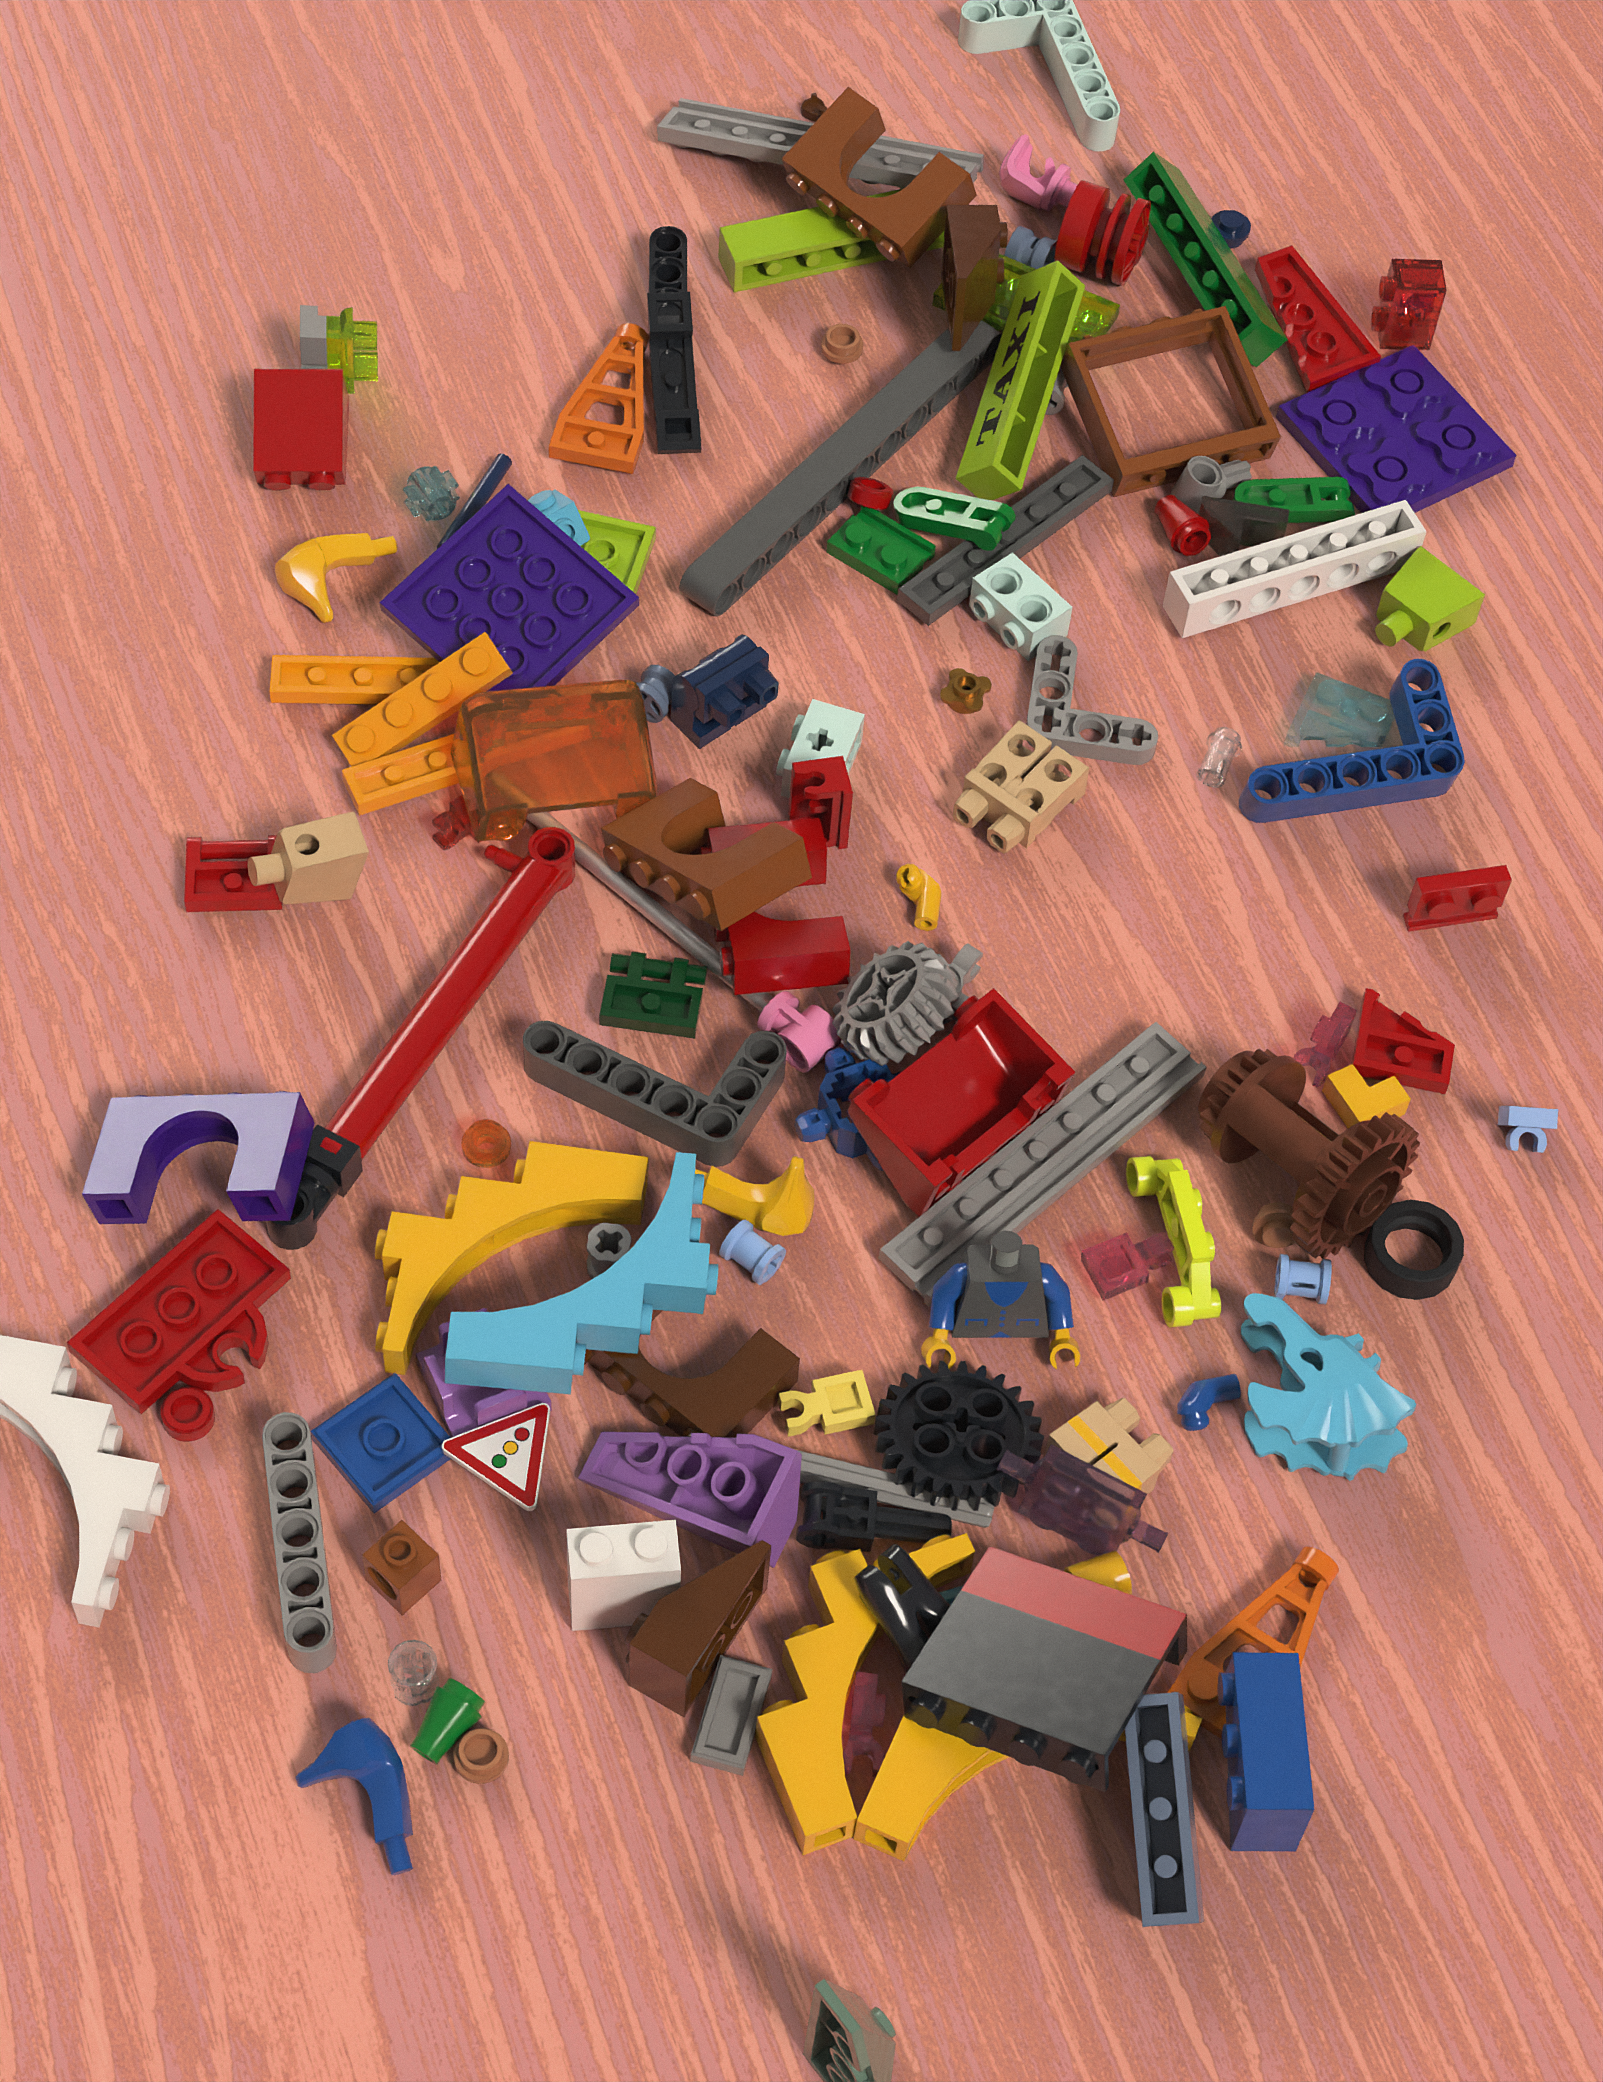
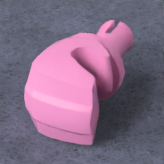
(1040, 192)

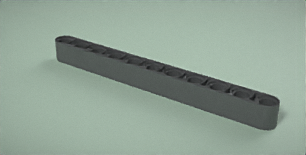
(824, 477)

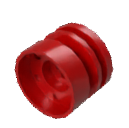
(1100, 232)

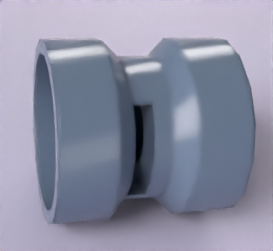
(1030, 249)

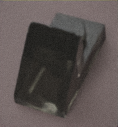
(1241, 523)

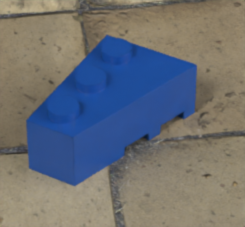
(1265, 1751)

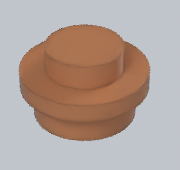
(842, 344)
(1273, 1225)
(481, 1756)

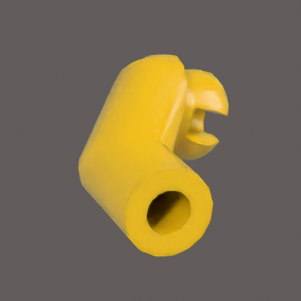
(923, 892)

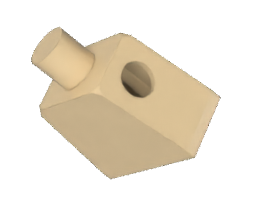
(314, 860)

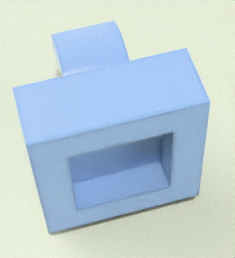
(1527, 1120)

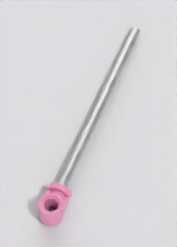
(806, 1034)

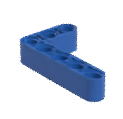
(1370, 767)

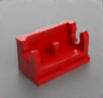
(823, 791)

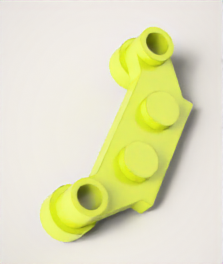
(1192, 1245)

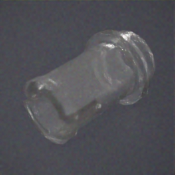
(1222, 748)

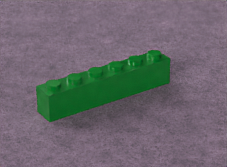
(1204, 255)

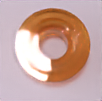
(486, 1132)

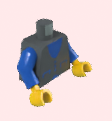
(1000, 1294)

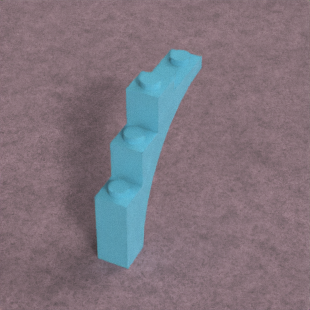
(547, 1341)

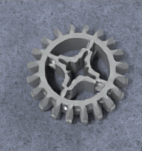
(895, 1003)

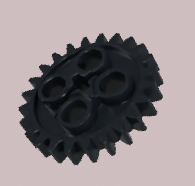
(953, 1432)

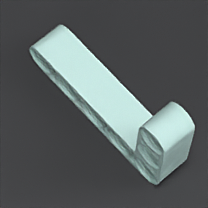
(1066, 49)

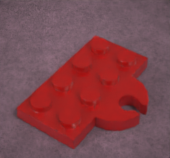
(185, 1317)

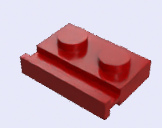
(1457, 898)

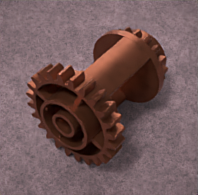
(1342, 1177)

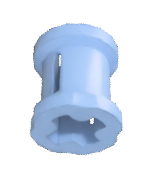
(752, 1252)
(1303, 1279)

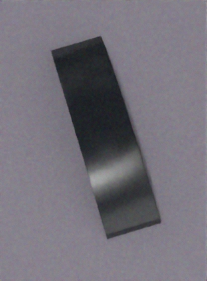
(673, 373)

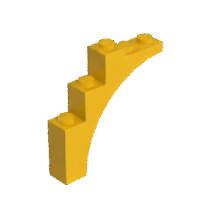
(549, 1192)
(804, 1738)
(920, 1776)

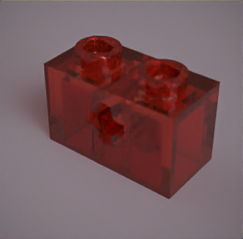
(1409, 304)

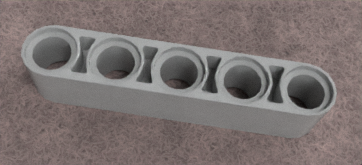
(304, 1563)

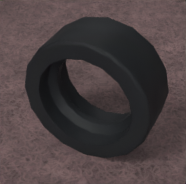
(1400, 1279)

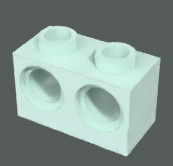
(1019, 605)

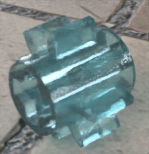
(431, 493)

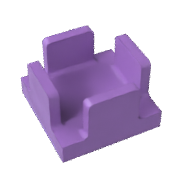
(466, 1405)

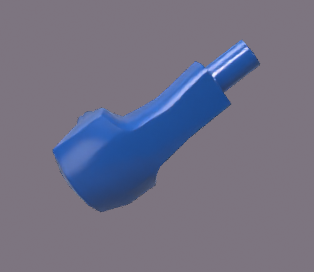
(367, 1755)

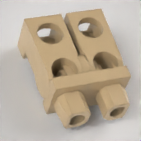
(1019, 788)

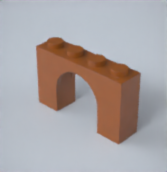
(898, 223)
(715, 886)

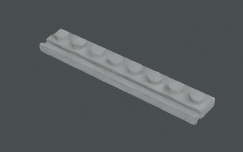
(770, 137)
(1045, 1158)

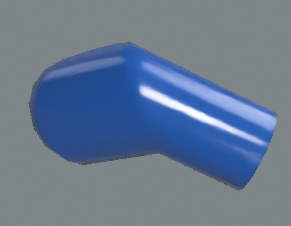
(1201, 1396)

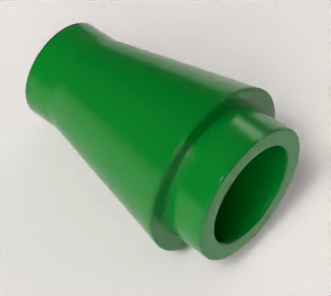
(447, 1719)

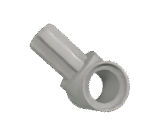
(1208, 478)

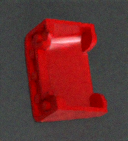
(959, 1101)

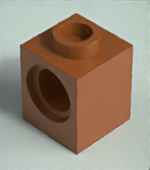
(402, 1567)

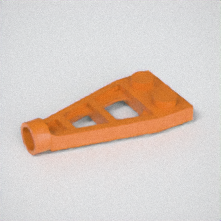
(600, 442)
(1200, 1675)

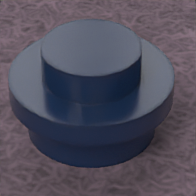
(1232, 226)

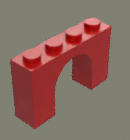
(783, 954)

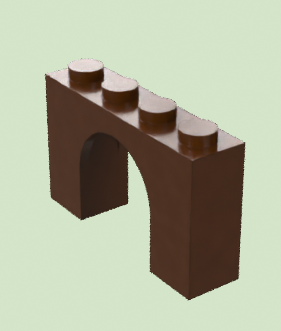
(715, 1404)

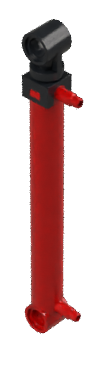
(340, 1146)

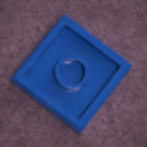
(383, 1442)

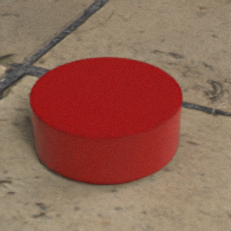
(870, 493)
(187, 1414)

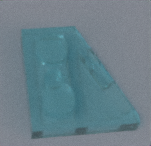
(1341, 715)

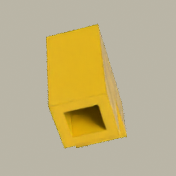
(1359, 1102)

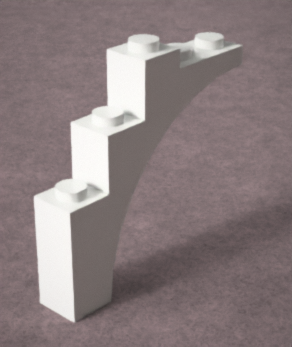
(83, 1443)

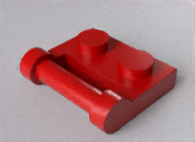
(226, 883)

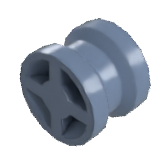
(656, 691)

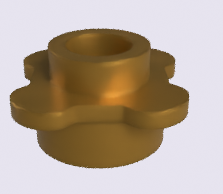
(967, 700)

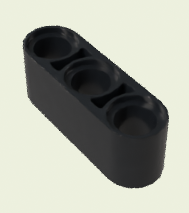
(667, 260)

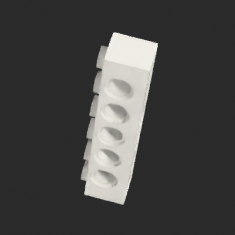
(1292, 568)

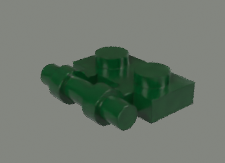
(651, 1004)

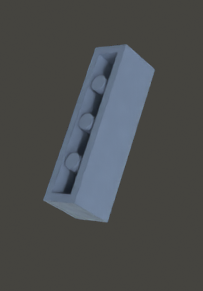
(1163, 1812)

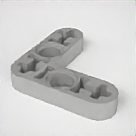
(1069, 722)

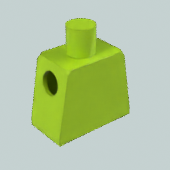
(1426, 603)

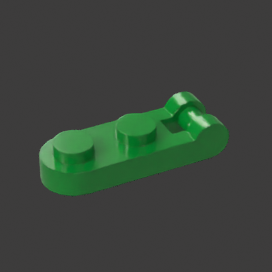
(1300, 497)
(954, 515)

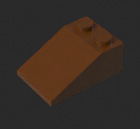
(971, 266)
(691, 1627)

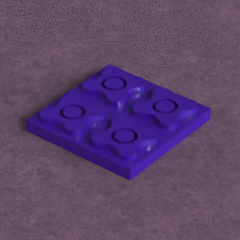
(1396, 434)
(519, 584)

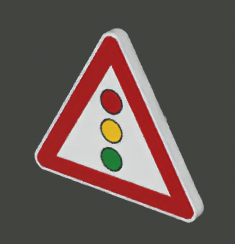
(506, 1453)

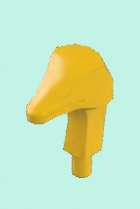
(305, 566)
(776, 1207)

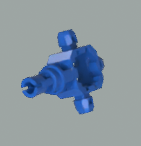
(841, 1079)

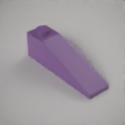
(710, 1485)

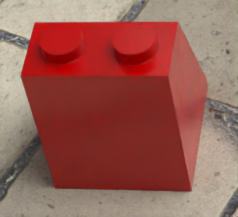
(300, 428)

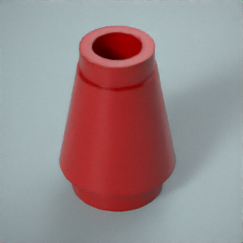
(1183, 526)

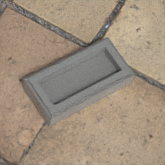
(731, 1715)

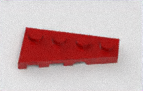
(1318, 330)

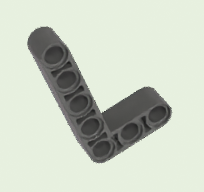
(659, 1093)

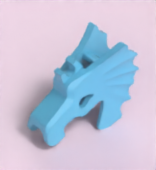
(1338, 1411)

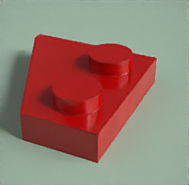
(1400, 1048)

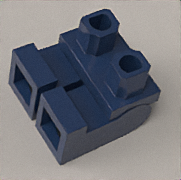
(722, 691)

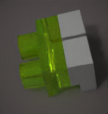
(331, 343)

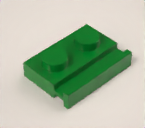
(880, 548)

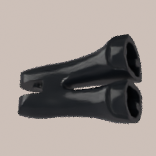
(902, 1602)

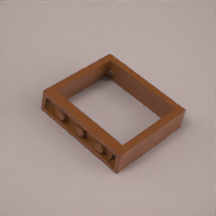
(1160, 336)

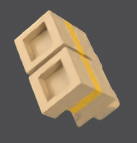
(1103, 1441)

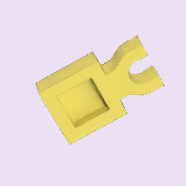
(835, 1402)

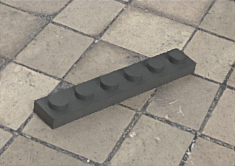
(1037, 518)

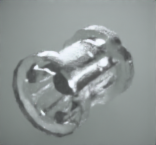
(406, 1659)

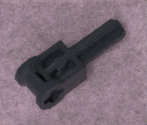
(854, 1519)

